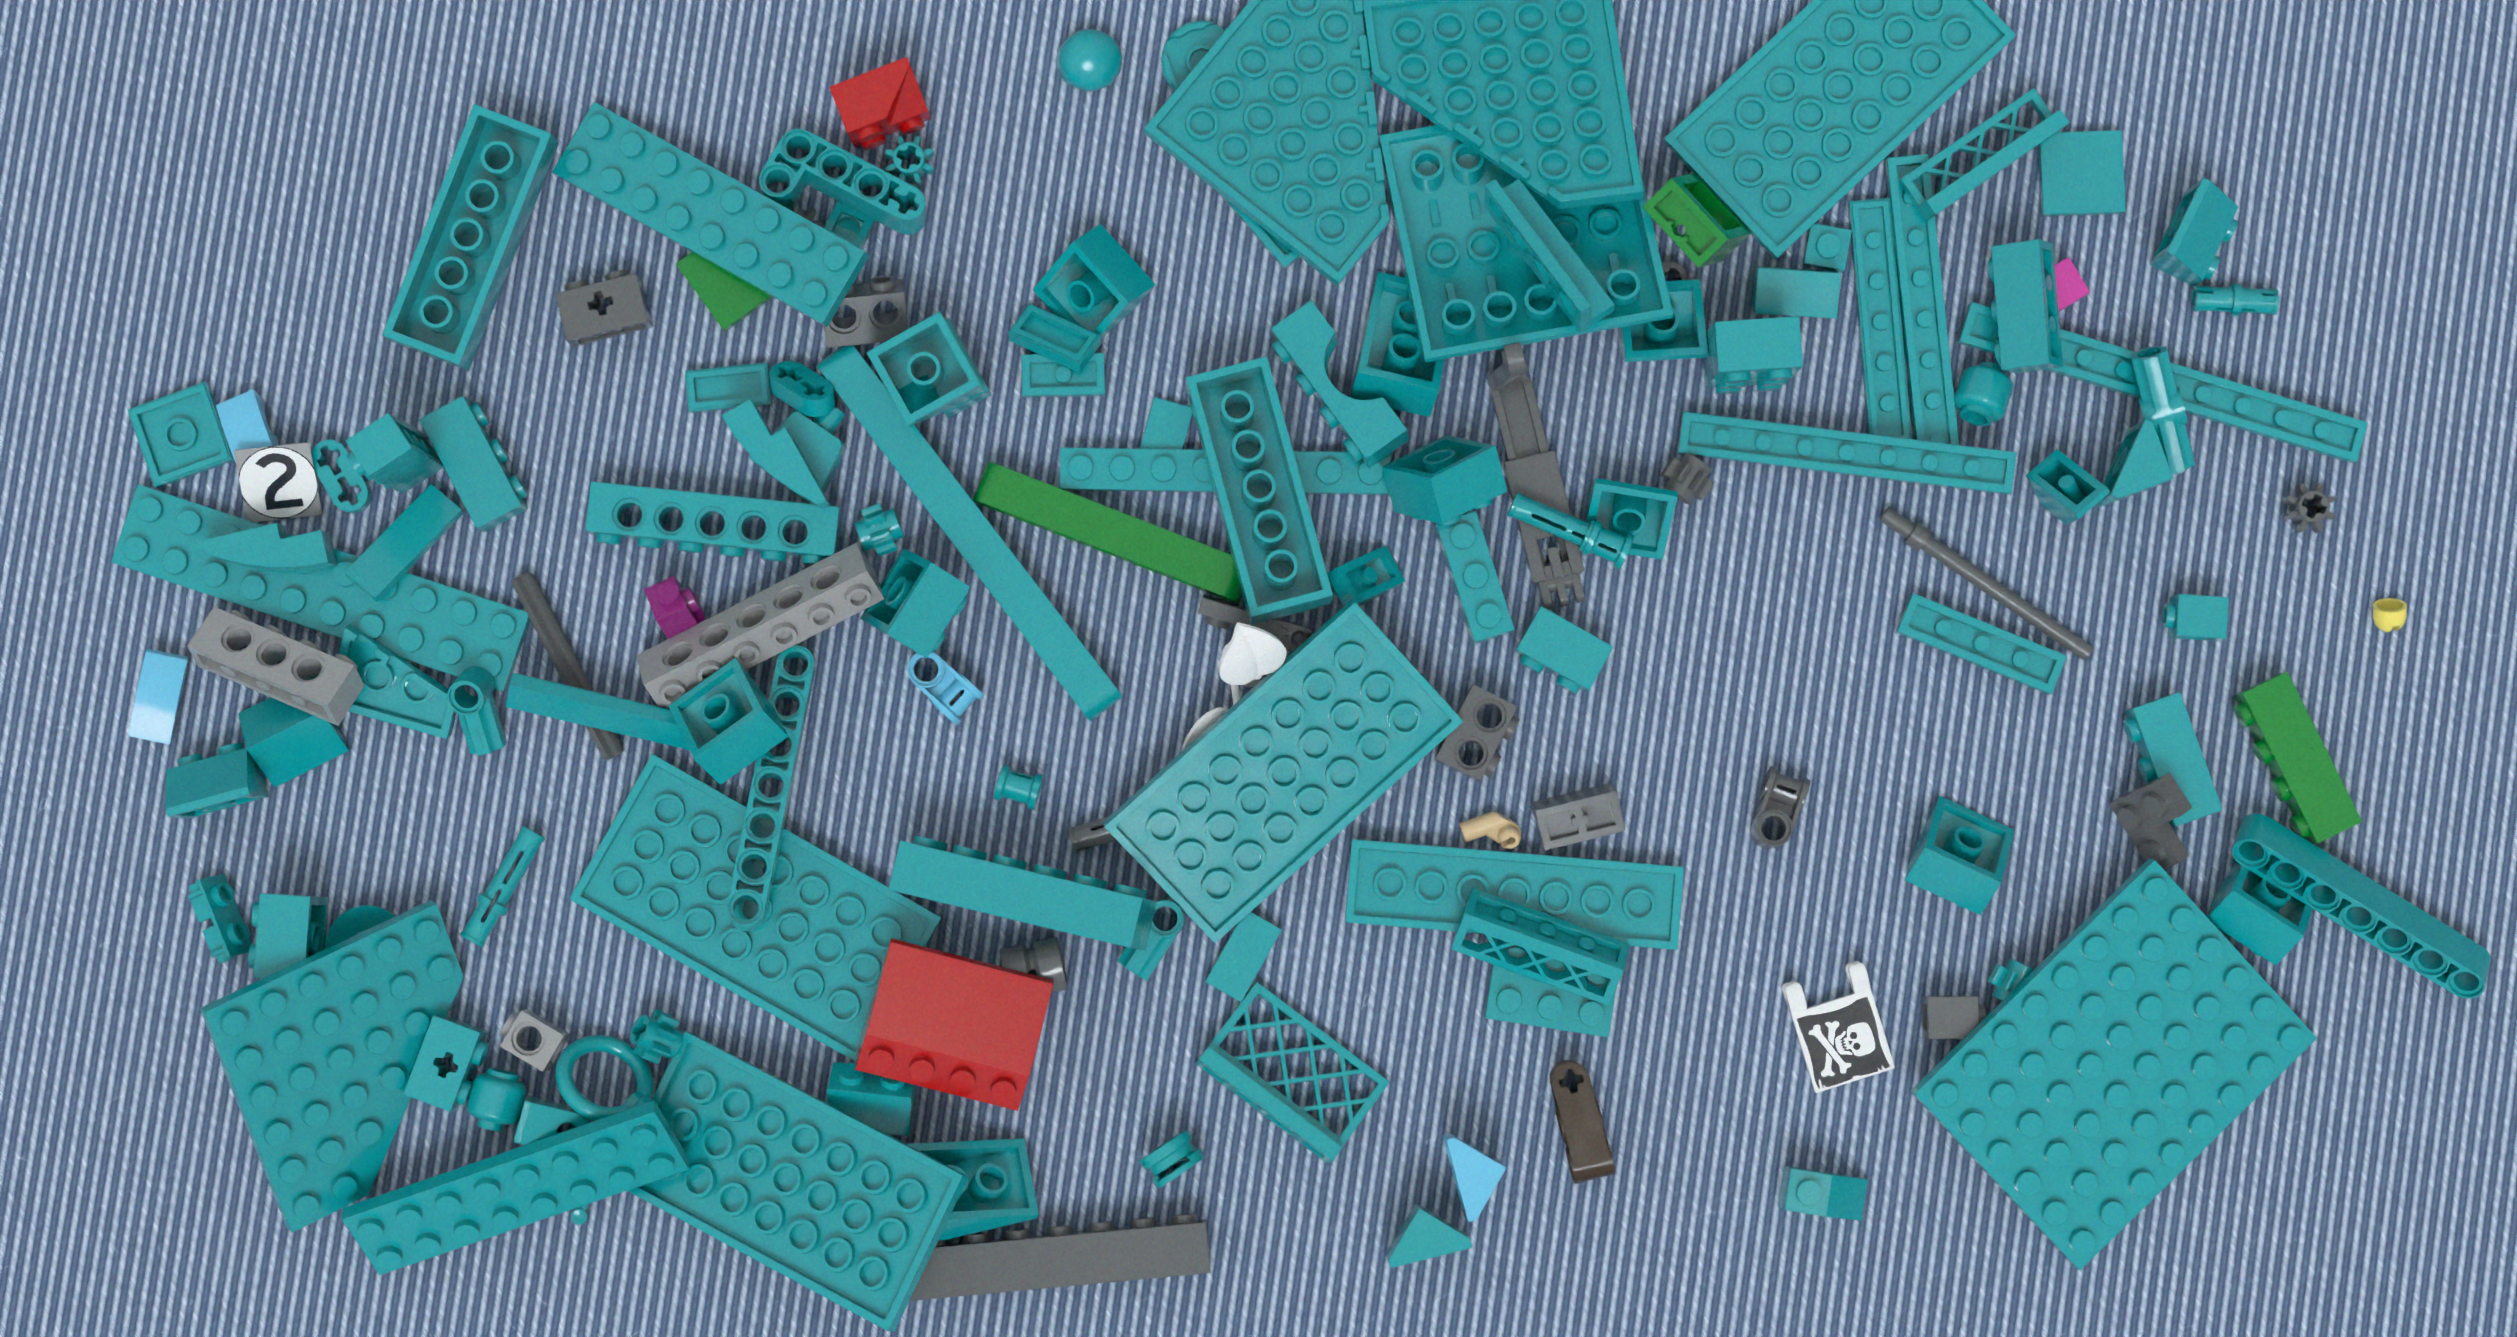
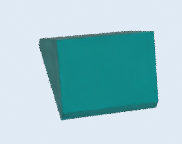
(1670, 338)
(2137, 465)
(1634, 511)
(288, 740)
(1425, 1237)

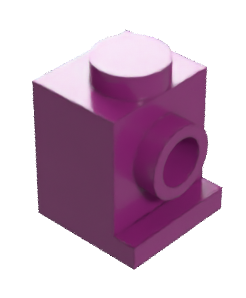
(674, 607)

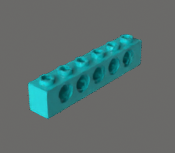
(610, 500)

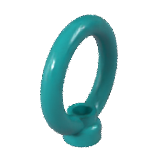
(610, 1045)

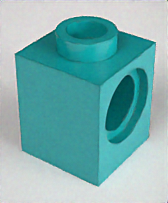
(2196, 617)

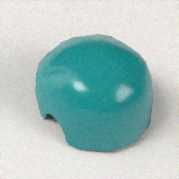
(1089, 60)

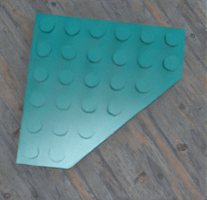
(1520, 85)
(1287, 128)
(328, 1054)

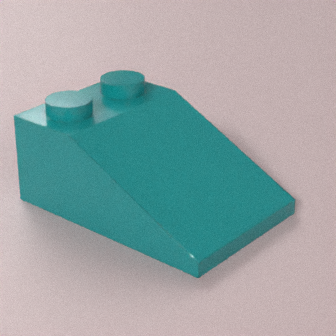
(1391, 353)
(997, 1186)

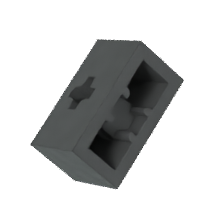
(626, 314)

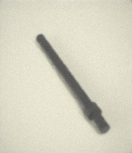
(1920, 537)

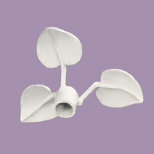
(1244, 663)

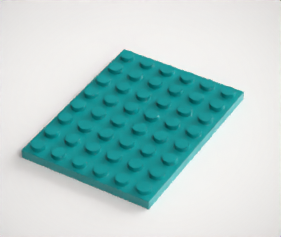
(2114, 1064)

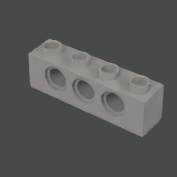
(326, 696)

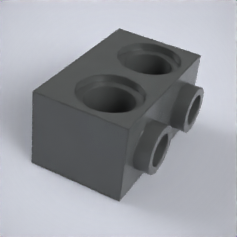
(866, 323)
(1472, 731)

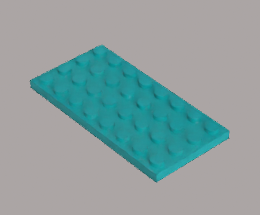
(1830, 105)
(1283, 771)
(826, 924)
(800, 1183)

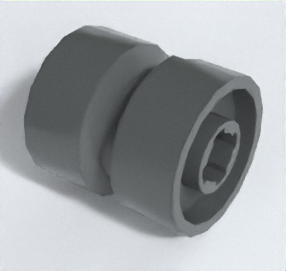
(1041, 960)

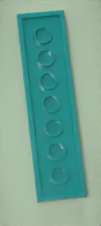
(711, 214)
(1432, 885)
(516, 1188)

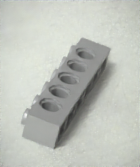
(762, 624)

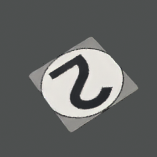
(278, 482)

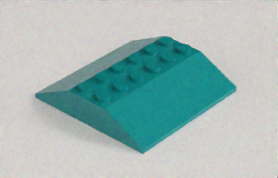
(1468, 278)

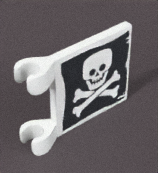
(1841, 1036)

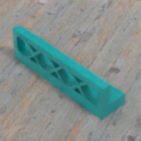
(1998, 160)
(1547, 254)
(1544, 940)

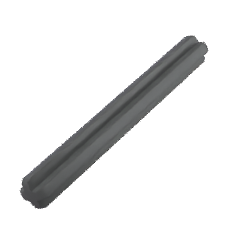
(561, 653)

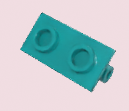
(215, 900)

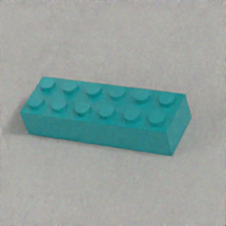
(471, 237)
(1259, 490)
(1030, 897)

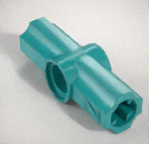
(2163, 405)

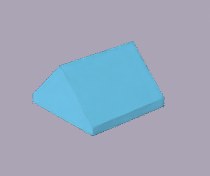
(1473, 1174)

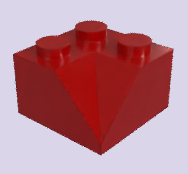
(880, 104)

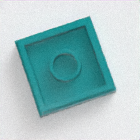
(2082, 174)
(180, 435)

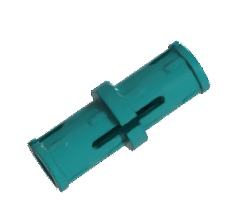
(2235, 299)

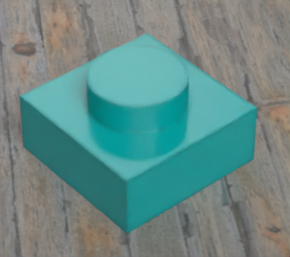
(1827, 248)

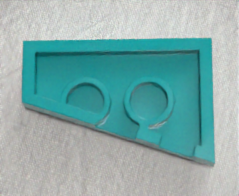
(395, 688)

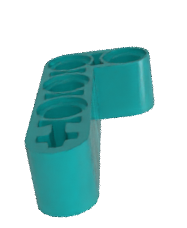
(846, 188)

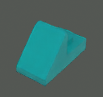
(1366, 577)

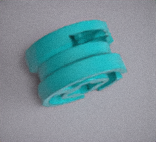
(1170, 1154)

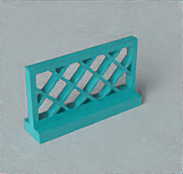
(1272, 1103)

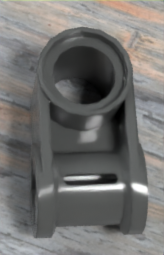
(1778, 805)

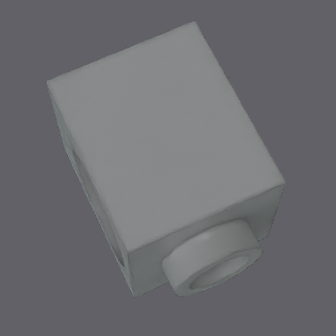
(551, 1043)

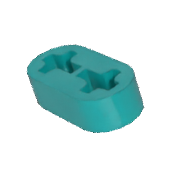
(802, 388)
(332, 481)

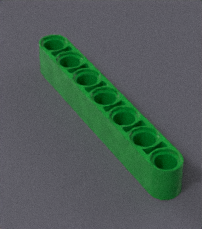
(1108, 531)

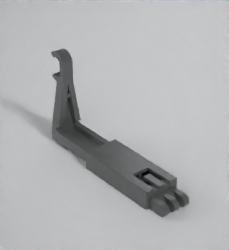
(1535, 474)

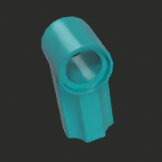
(477, 713)
(1145, 962)

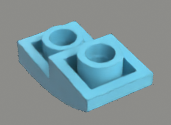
(245, 422)
(158, 696)

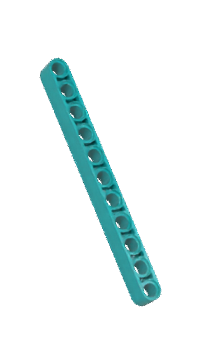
(970, 532)

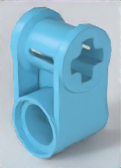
(945, 688)

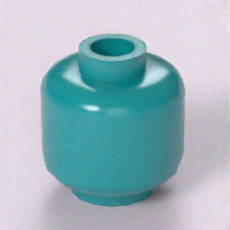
(1983, 394)
(496, 1098)

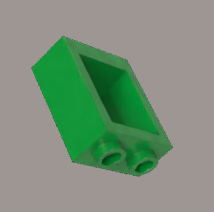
(1709, 224)

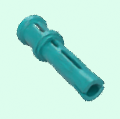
(1588, 536)

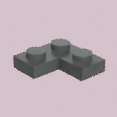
(2146, 819)

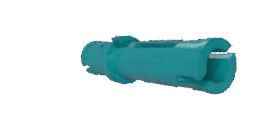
(476, 929)

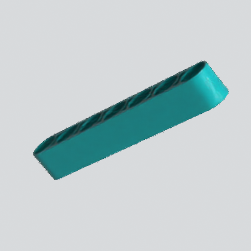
(775, 807)
(2361, 906)

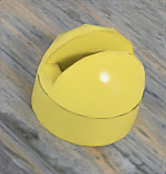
(2389, 614)

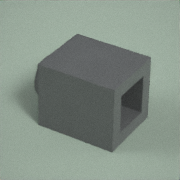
(1950, 1016)

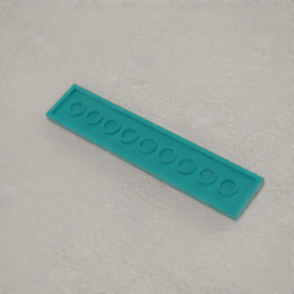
(413, 619)

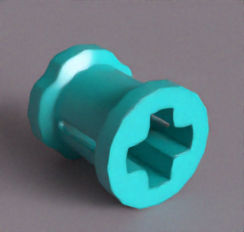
(1018, 786)

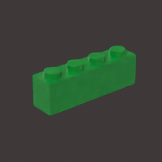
(2296, 759)

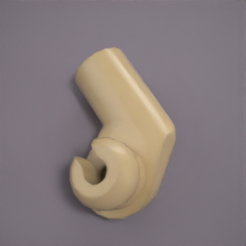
(1493, 826)

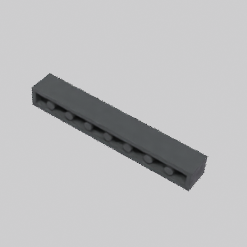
(1066, 1257)

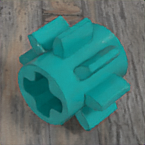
(904, 152)
(879, 529)
(2008, 978)
(656, 1036)

